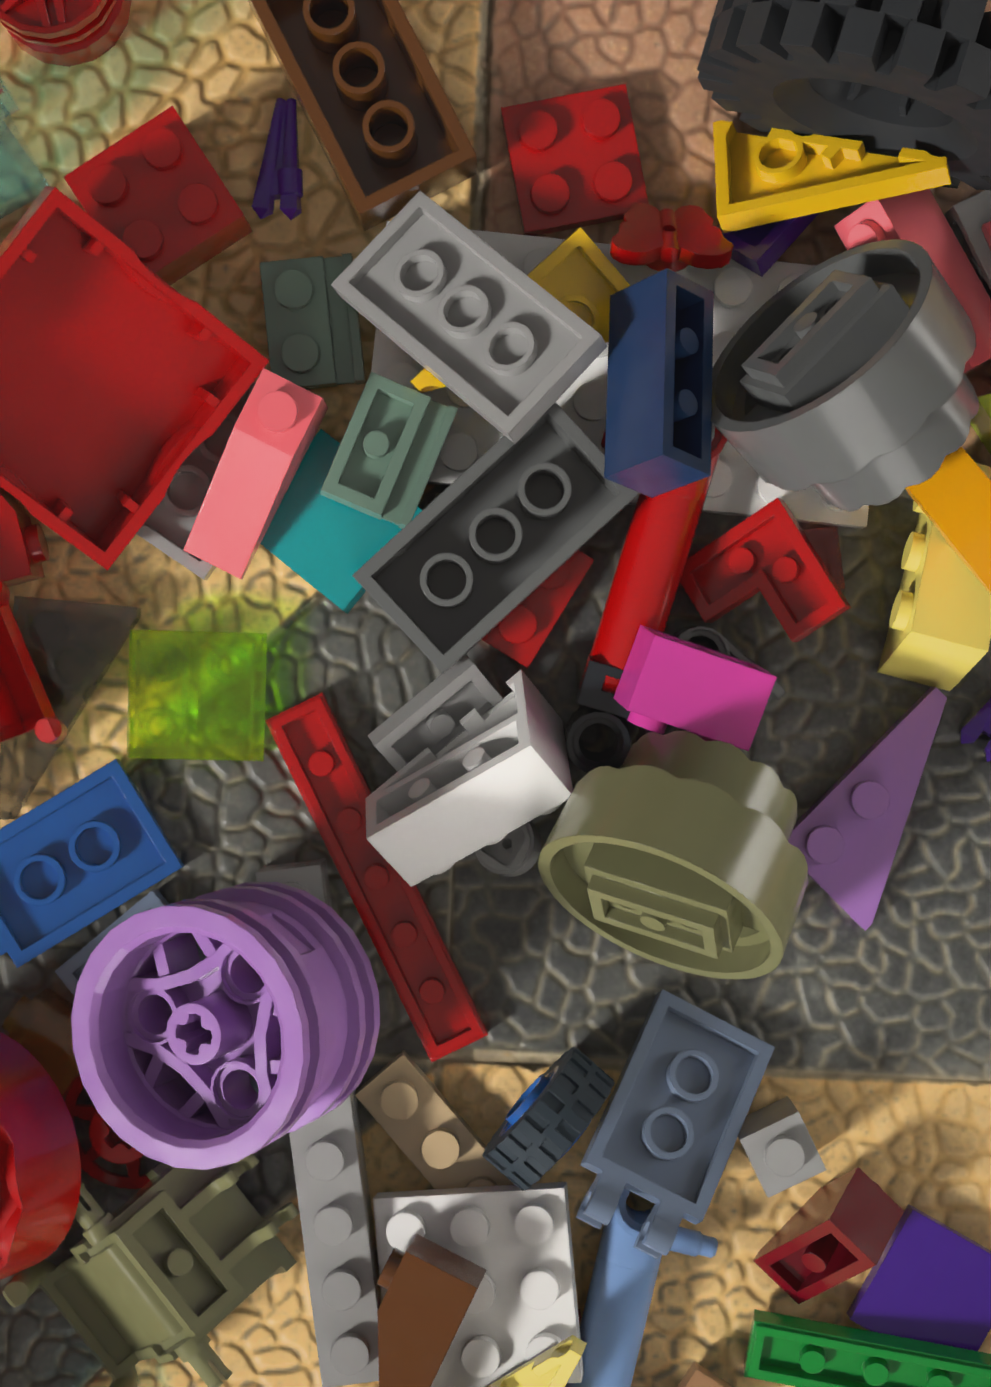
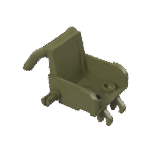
(162, 1269)

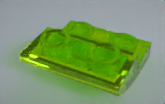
(196, 695)

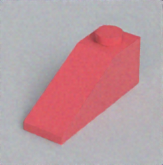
(255, 472)

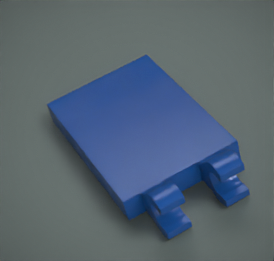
(77, 861)

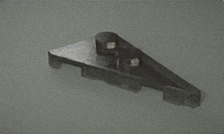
(72, 653)

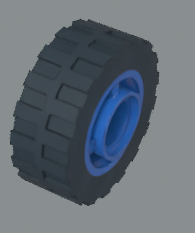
(548, 1118)

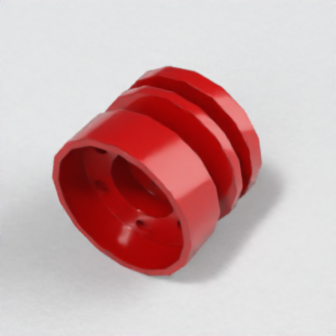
(65, 29)

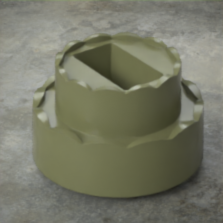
(682, 857)

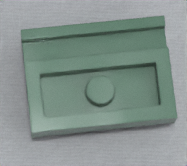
(308, 325)
(388, 451)

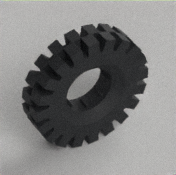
(860, 73)

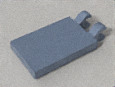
(673, 1119)

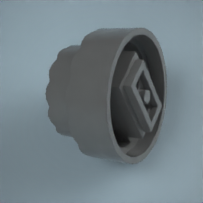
(851, 377)

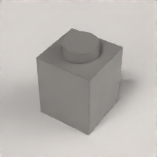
(779, 1147)

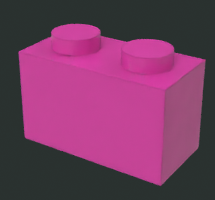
(692, 689)

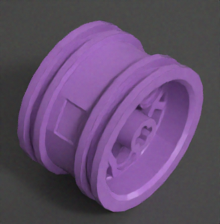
(175, 1037)

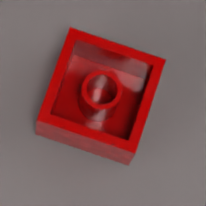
(161, 197)

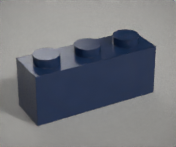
(659, 384)

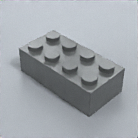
(494, 537)

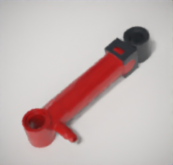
(638, 596)

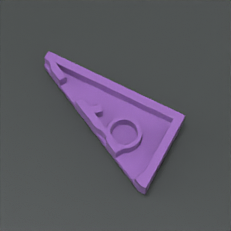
(861, 817)

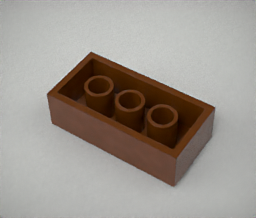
(369, 100)

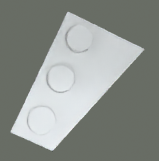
(475, 788)

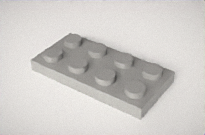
(469, 316)

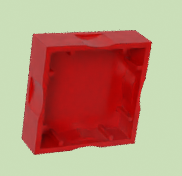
(102, 377)

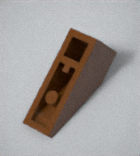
(421, 1310)

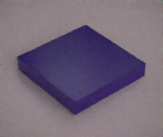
(928, 1286)

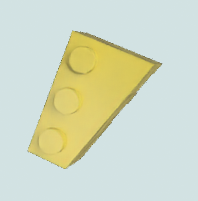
(939, 613)

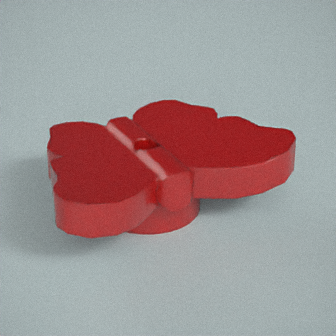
(670, 239)

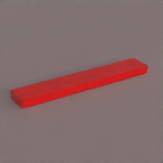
(386, 903)

